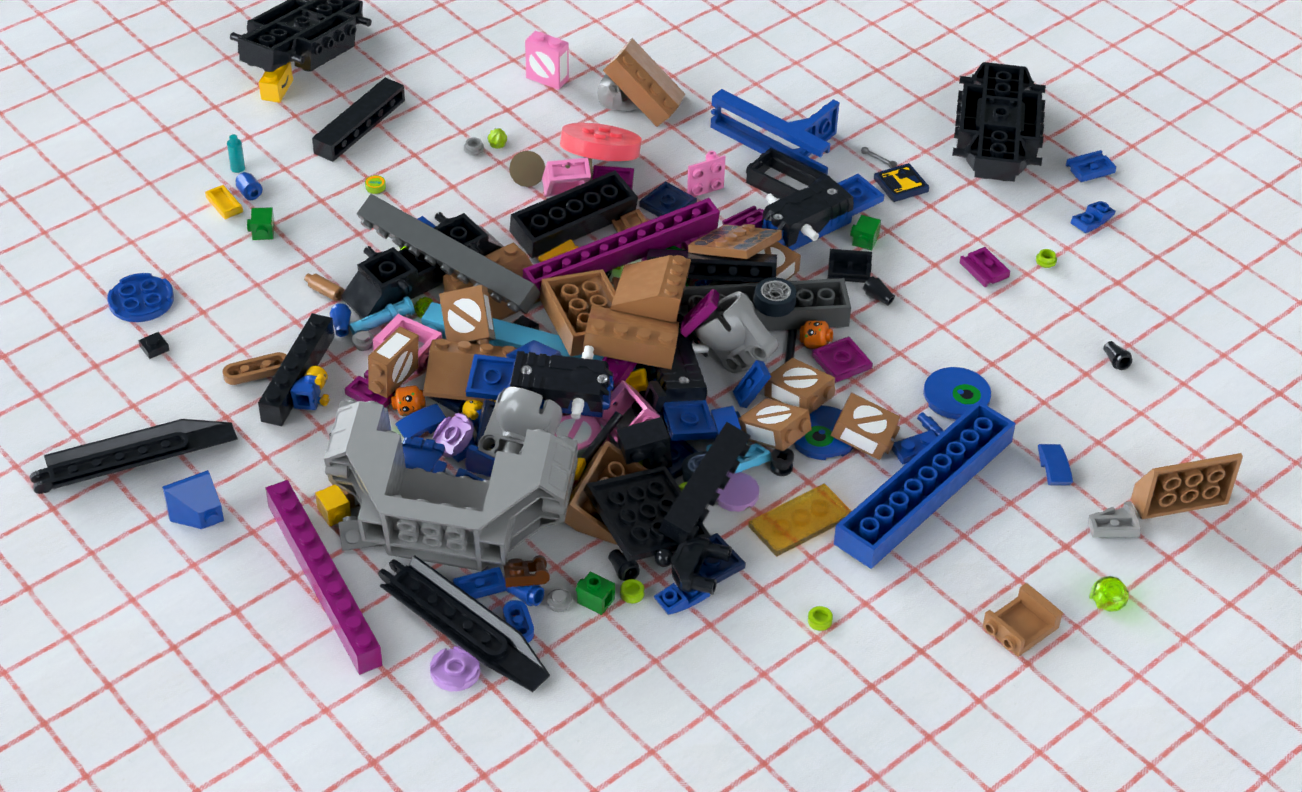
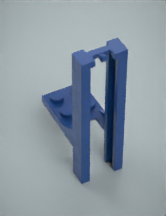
(808, 133)

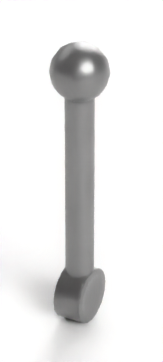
(892, 164)

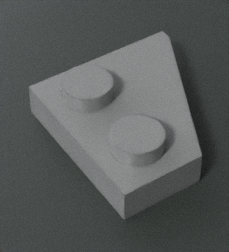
(1115, 522)

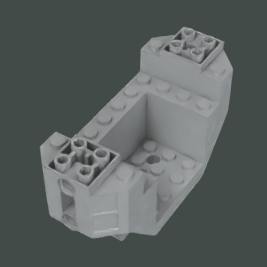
(440, 514)

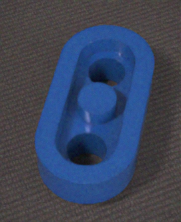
(521, 621)

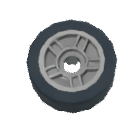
(775, 297)

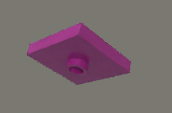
(699, 313)
(842, 359)

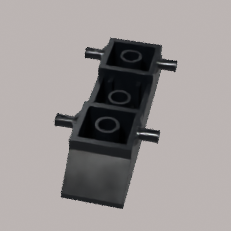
(398, 274)

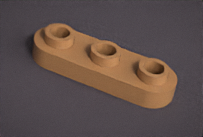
(253, 368)

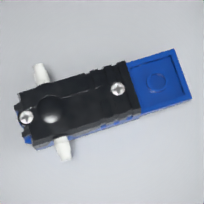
(818, 209)
(573, 383)
(685, 405)

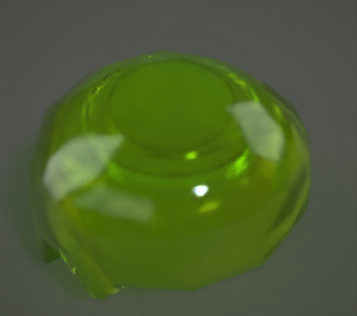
(1109, 593)

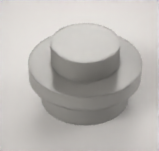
(473, 146)
(363, 340)
(559, 600)

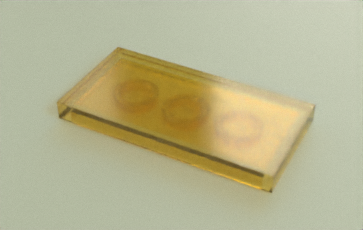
(799, 519)

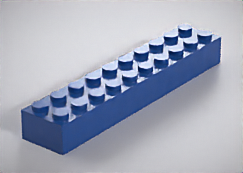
(923, 484)

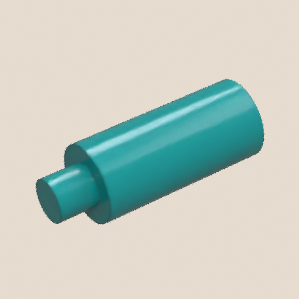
(235, 154)

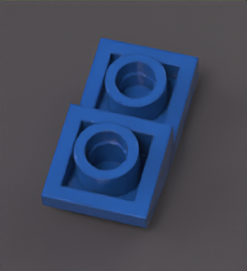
(1093, 217)
(723, 415)
(421, 421)
(1056, 464)
(675, 600)

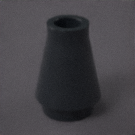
(877, 289)
(1118, 356)
(624, 569)

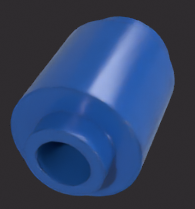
(248, 186)

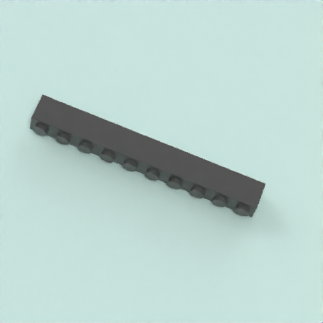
(448, 253)

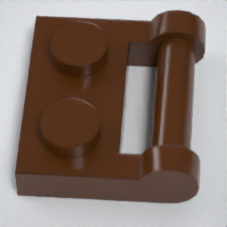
(517, 572)

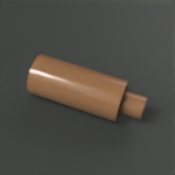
(324, 286)

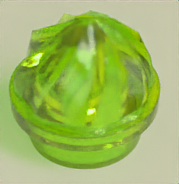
(422, 305)

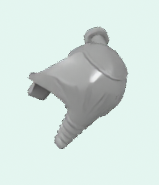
(613, 97)

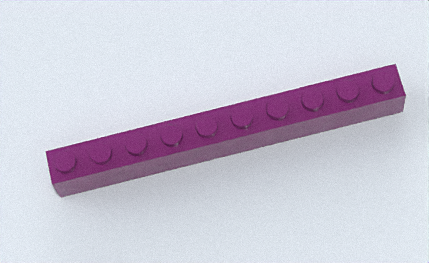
(630, 243)
(324, 577)

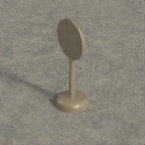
(528, 168)

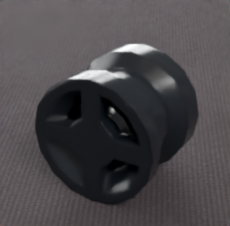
(782, 462)

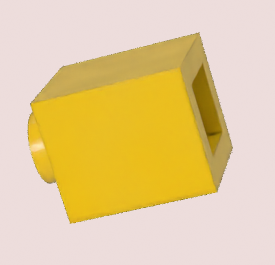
(332, 504)

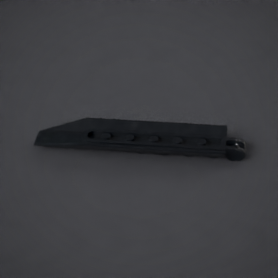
(129, 451)
(464, 621)

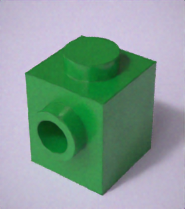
(261, 223)
(865, 232)
(595, 593)

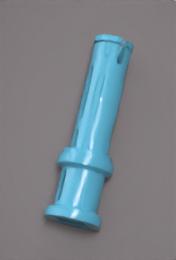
(386, 315)

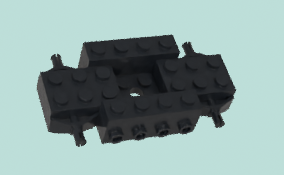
(300, 32)
(999, 121)

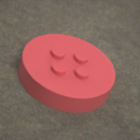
(600, 141)

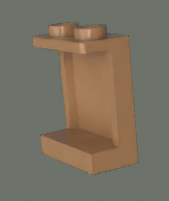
(1023, 621)

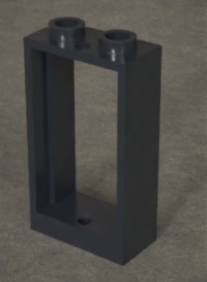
(774, 159)

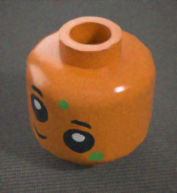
(815, 334)
(408, 400)

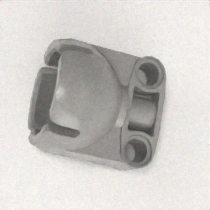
(739, 336)
(512, 416)

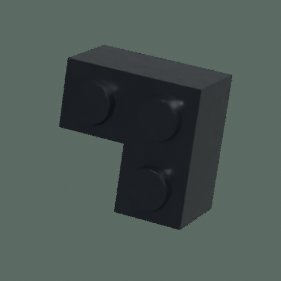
(646, 442)

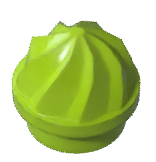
(497, 138)

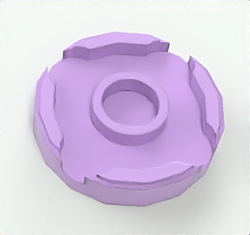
(454, 434)
(739, 493)
(454, 669)

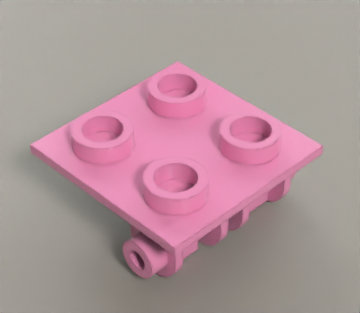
(706, 175)

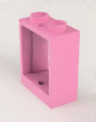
(560, 179)
(425, 334)
(625, 396)

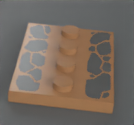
(735, 241)

